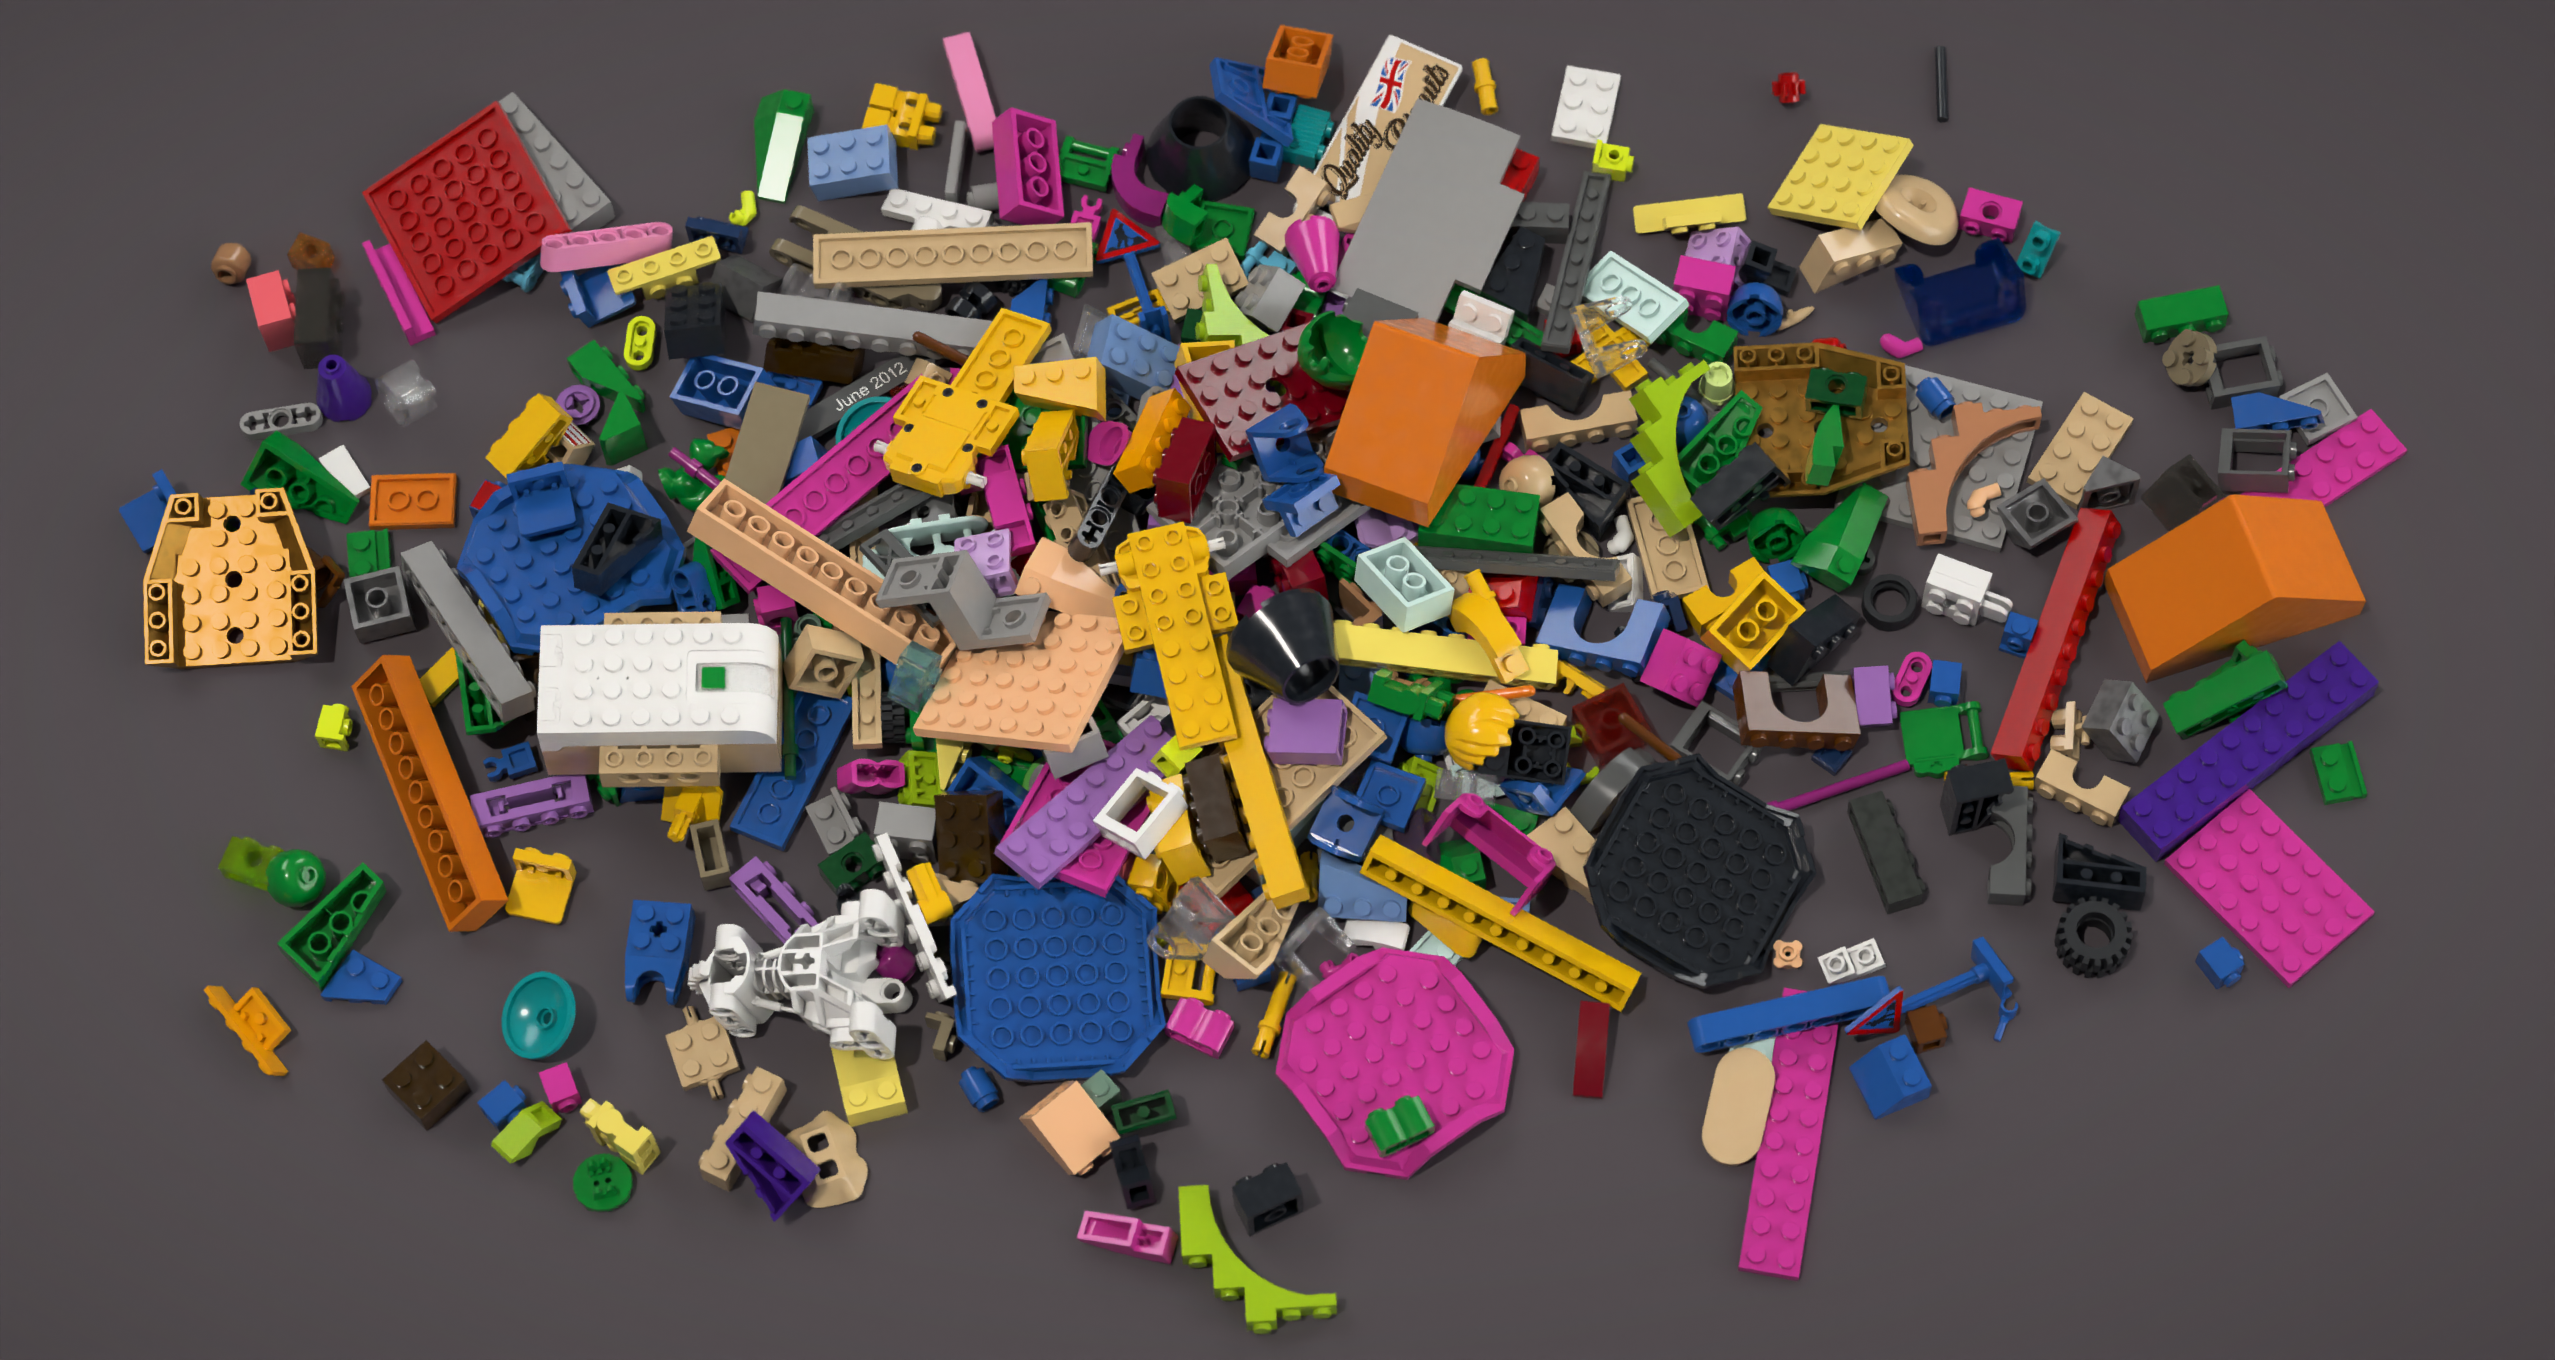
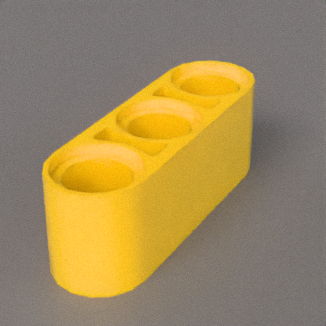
(1455, 937)

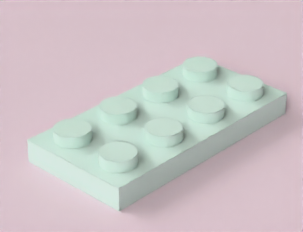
(1652, 302)

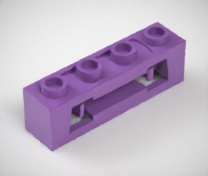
(532, 804)
(752, 878)

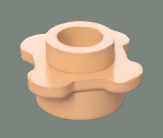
(1784, 961)

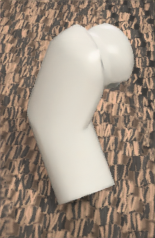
(1623, 538)

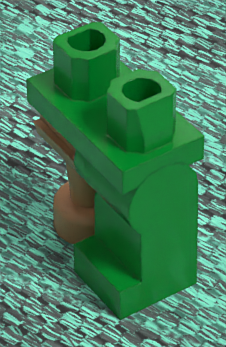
(1409, 697)

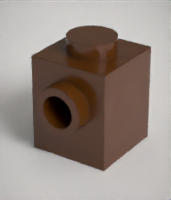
(1926, 1028)

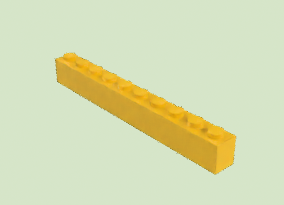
(1259, 795)
(1491, 920)

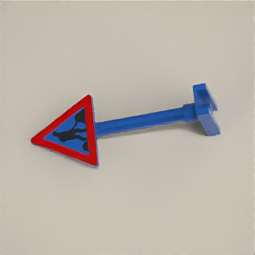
(1125, 240)
(1886, 1014)

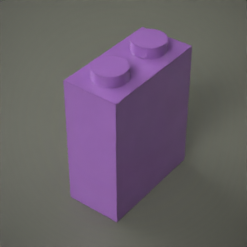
(1306, 732)

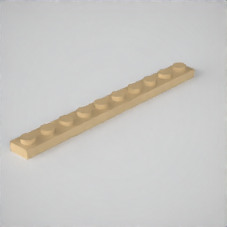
(867, 680)

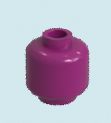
(896, 963)

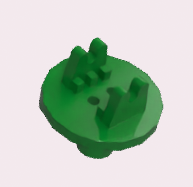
(605, 1195)

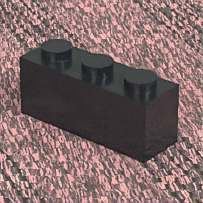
(1553, 376)

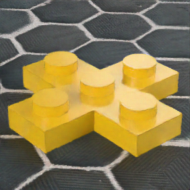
(1626, 376)

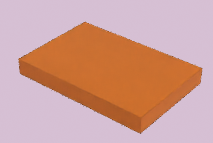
(413, 501)

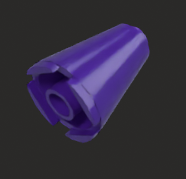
(341, 390)

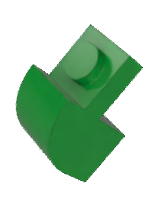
(1184, 217)

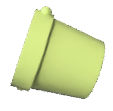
(1717, 384)

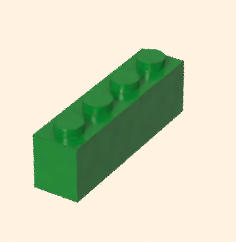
(2224, 694)

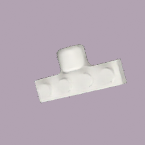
(933, 212)

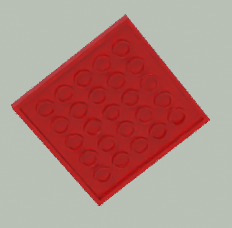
(465, 211)

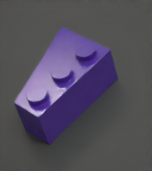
(771, 1163)

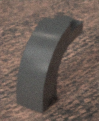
(1605, 789)

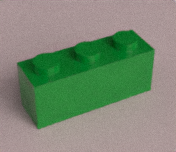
(2171, 314)

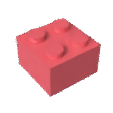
(274, 309)

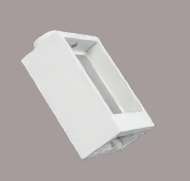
(1155, 827)

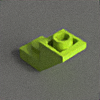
(521, 1134)

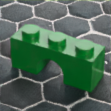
(1711, 345)

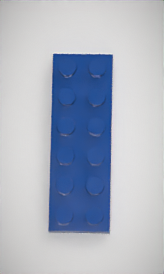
(776, 804)

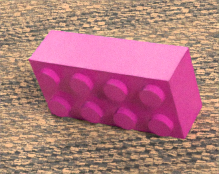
(1027, 168)

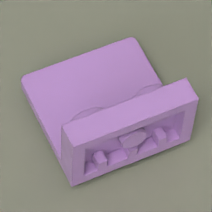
(1720, 246)
(1379, 528)
(993, 558)

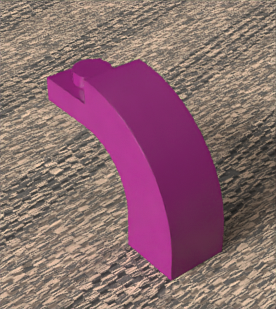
(1134, 198)

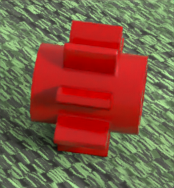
(1788, 87)

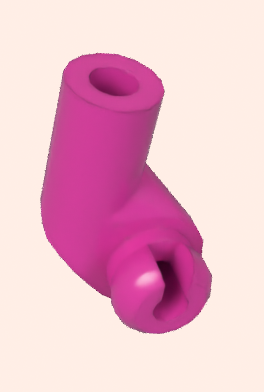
(1899, 348)
(1328, 968)

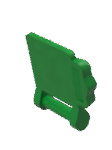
(1935, 740)

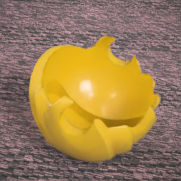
(1479, 728)

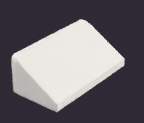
(1634, 567)

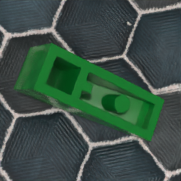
(720, 581)

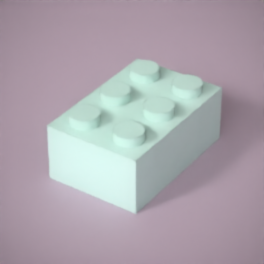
(1404, 584)

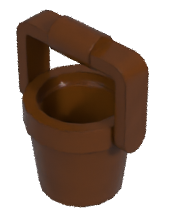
(325, 570)

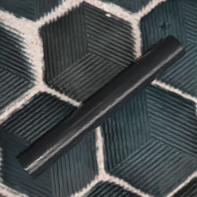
(1941, 84)

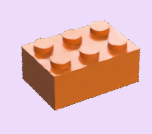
(1297, 61)

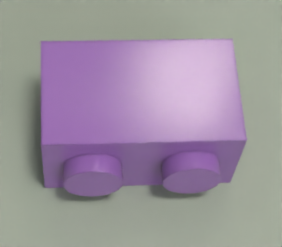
(1873, 695)

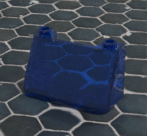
(1966, 297)

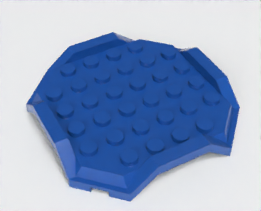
(532, 577)
(1055, 978)

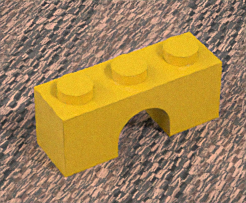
(1704, 607)

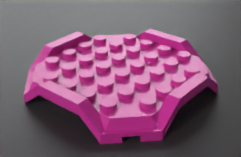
(1391, 1031)

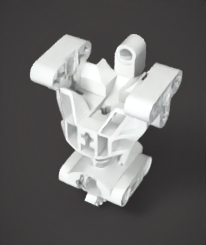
(817, 969)

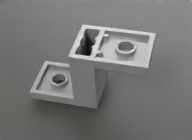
(963, 600)

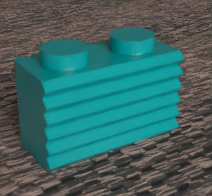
(1309, 132)

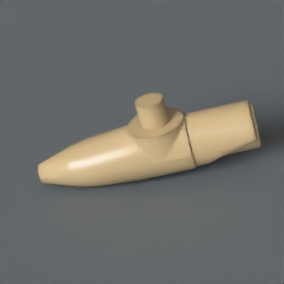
(1795, 317)

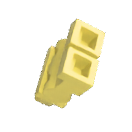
(608, 1127)

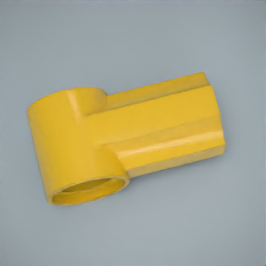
(930, 898)

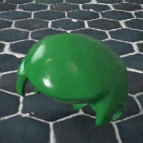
(1332, 350)

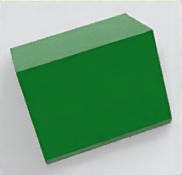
(622, 433)

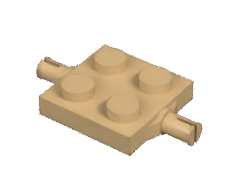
(702, 1053)

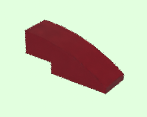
(1591, 1049)

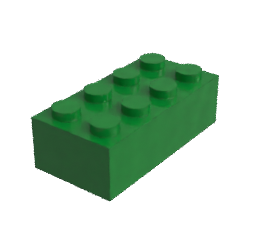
(1484, 521)

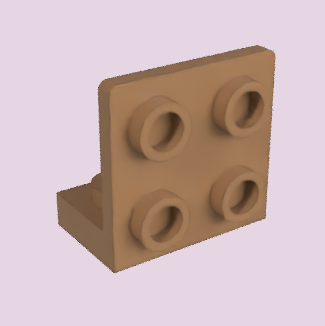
(1357, 606)

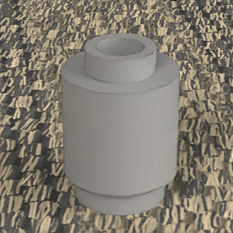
(983, 197)

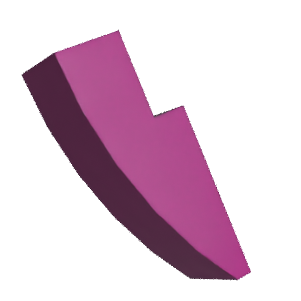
(1128, 1236)

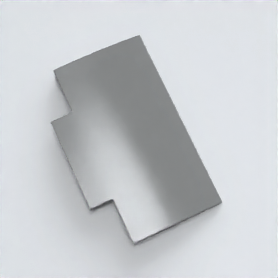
(1434, 212)
(1236, 512)

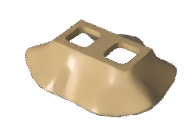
(842, 1149)

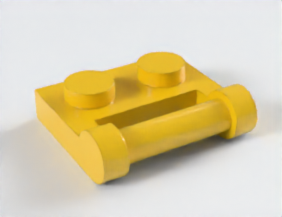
(1179, 981)

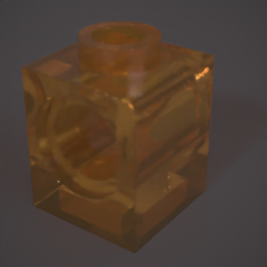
(306, 246)

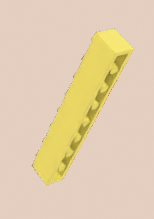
(1436, 655)

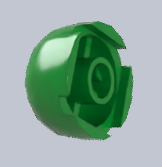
(1774, 534)
(295, 877)

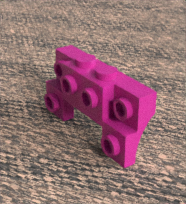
(1005, 499)

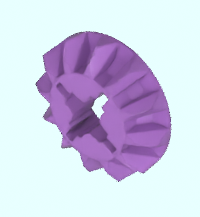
(585, 396)

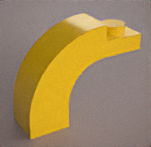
(1492, 631)

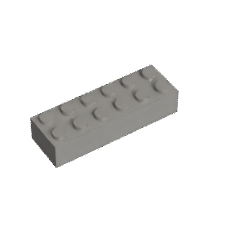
(572, 189)

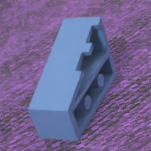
(1355, 896)

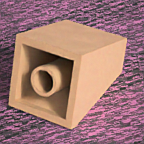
(1070, 1127)

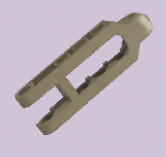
(883, 296)

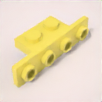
(1689, 213)
(665, 269)

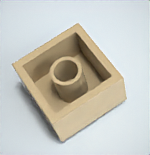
(823, 662)

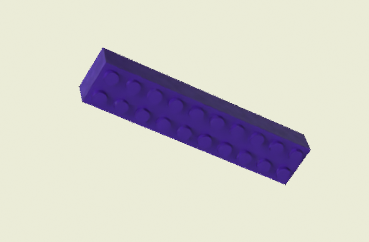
(2247, 751)

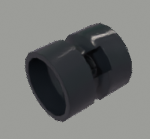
(972, 303)

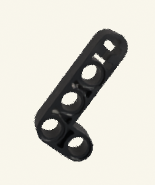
(1101, 512)

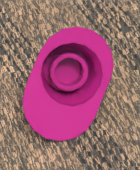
(1107, 443)

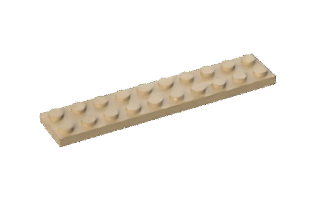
(953, 255)

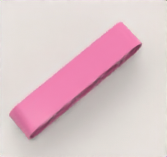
(971, 89)
(604, 246)

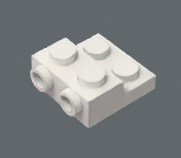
(1482, 318)

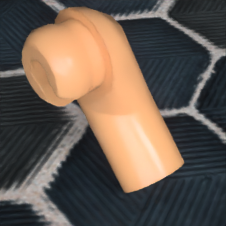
(1980, 496)

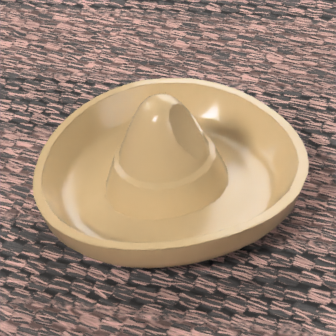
(1919, 210)

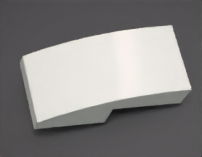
(1377, 933)
(1852, 962)

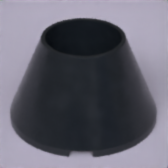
(1214, 167)
(1288, 646)

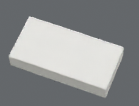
(345, 471)

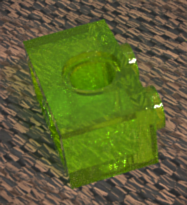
(238, 858)

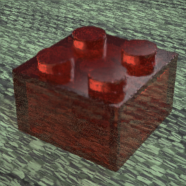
(1599, 724)

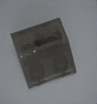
(2181, 493)

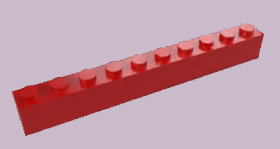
(2056, 639)

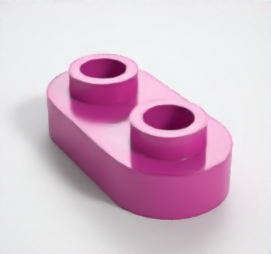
(1911, 681)

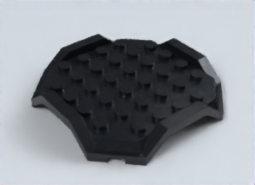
(1696, 873)

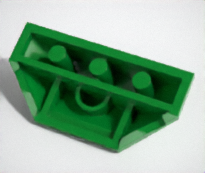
(477, 710)

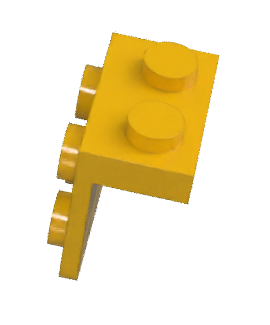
(540, 885)

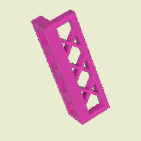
(399, 293)

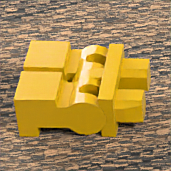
(904, 115)

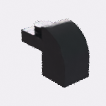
(1761, 267)
(1132, 1171)

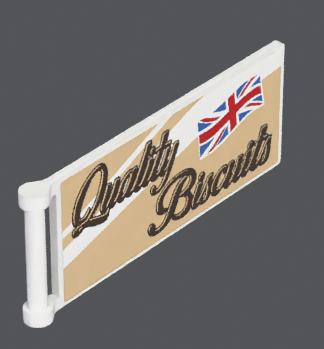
(1378, 115)

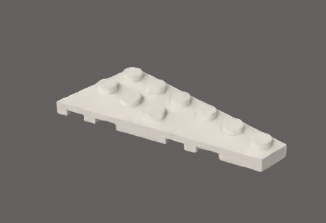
(917, 928)

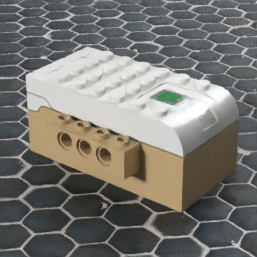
(660, 699)

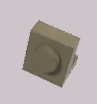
(945, 1039)

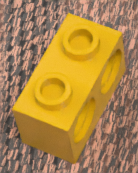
(1153, 882)

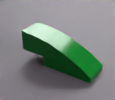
(1825, 449)

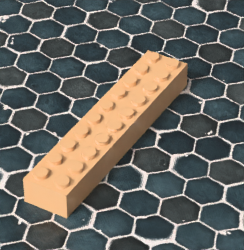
(812, 573)

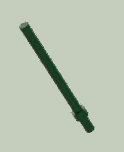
(789, 749)

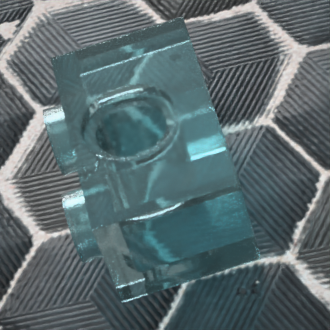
(915, 676)

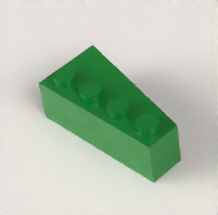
(333, 925)

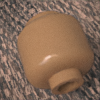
(231, 263)

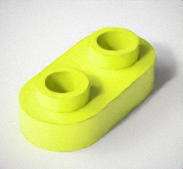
(640, 345)

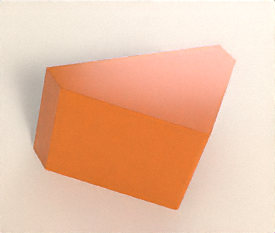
(1419, 414)
(2231, 576)

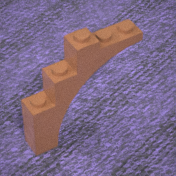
(1949, 456)

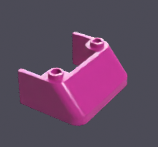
(1498, 841)

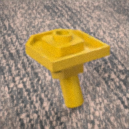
(689, 806)

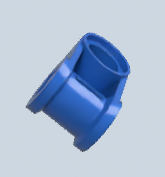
(692, 588)

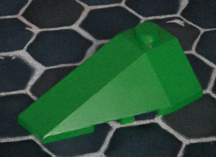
(1719, 441)
(306, 482)
(1841, 540)

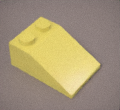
(868, 1086)

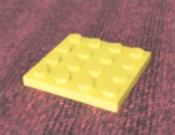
(1840, 176)

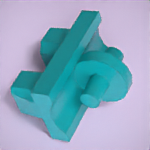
(2037, 249)

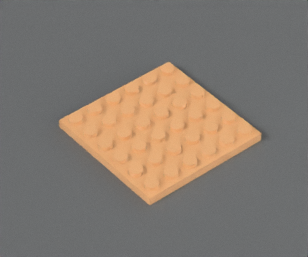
(1029, 691)

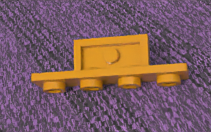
(255, 1023)

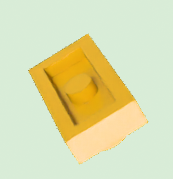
(1576, 677)

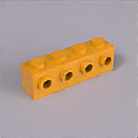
(1149, 439)

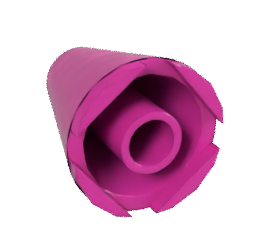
(1315, 250)

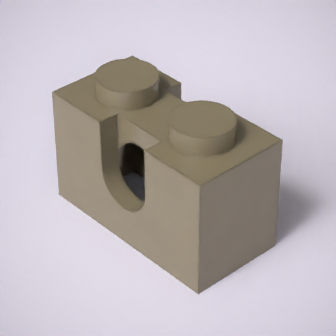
(710, 845)

